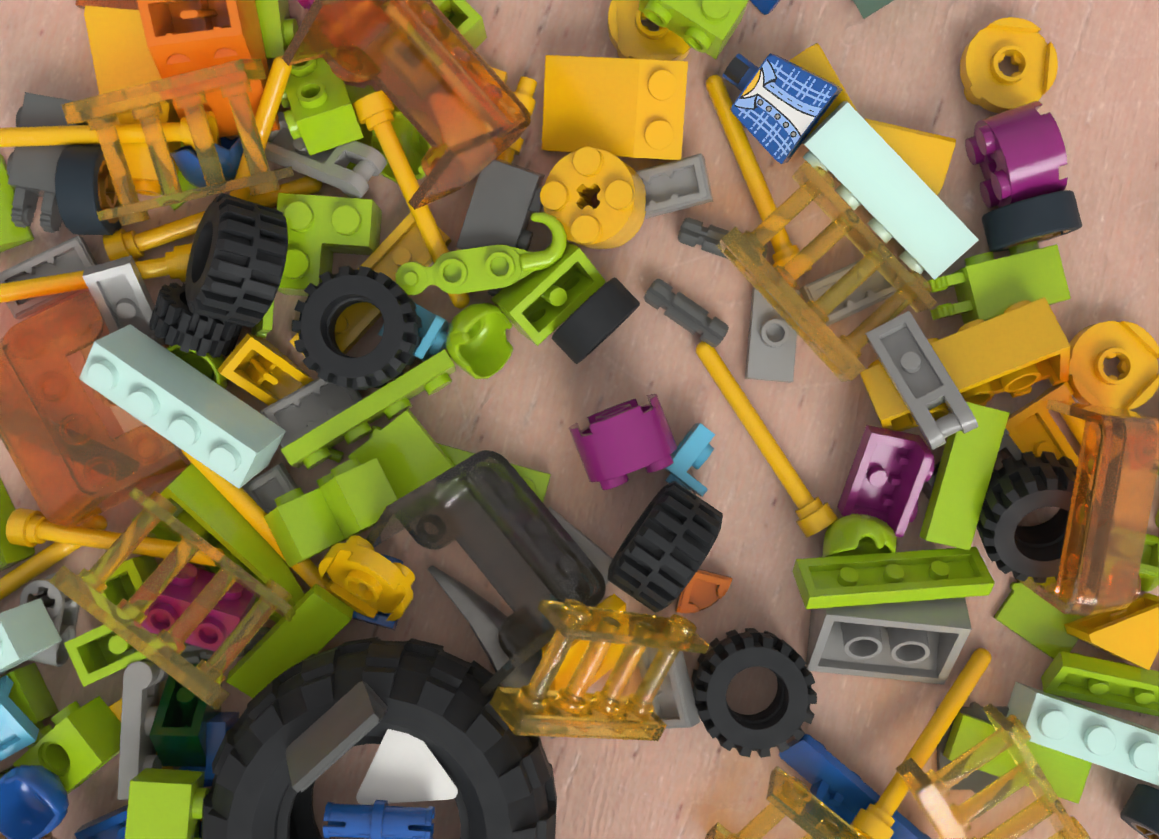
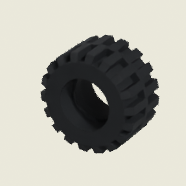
(236, 261)
(319, 319)
(1011, 496)
(665, 547)
(775, 723)

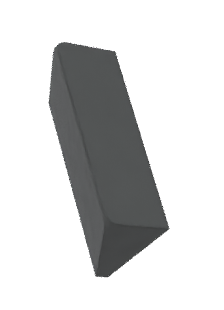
(333, 735)

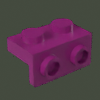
(887, 477)
(180, 595)

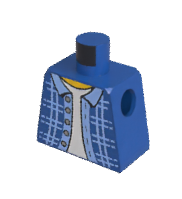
(779, 102)

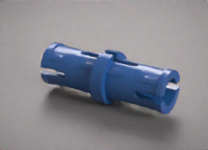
(378, 821)

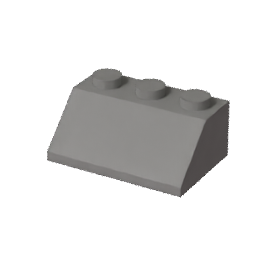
(889, 639)

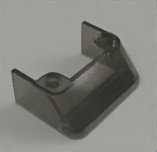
(508, 538)

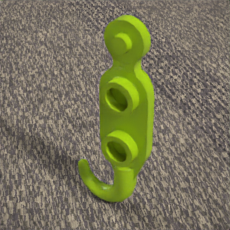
(484, 266)

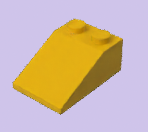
(614, 105)

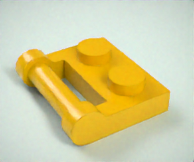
(1036, 430)

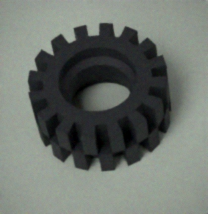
(189, 330)

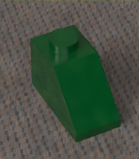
(181, 726)

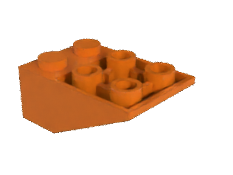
(201, 35)

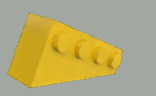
(984, 360)

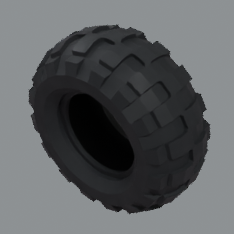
(429, 694)

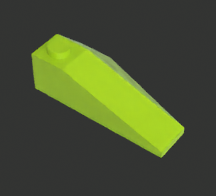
(222, 526)

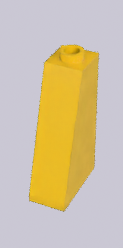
(123, 62)

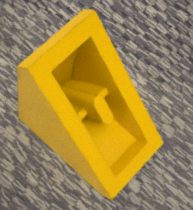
(263, 370)
(1124, 633)

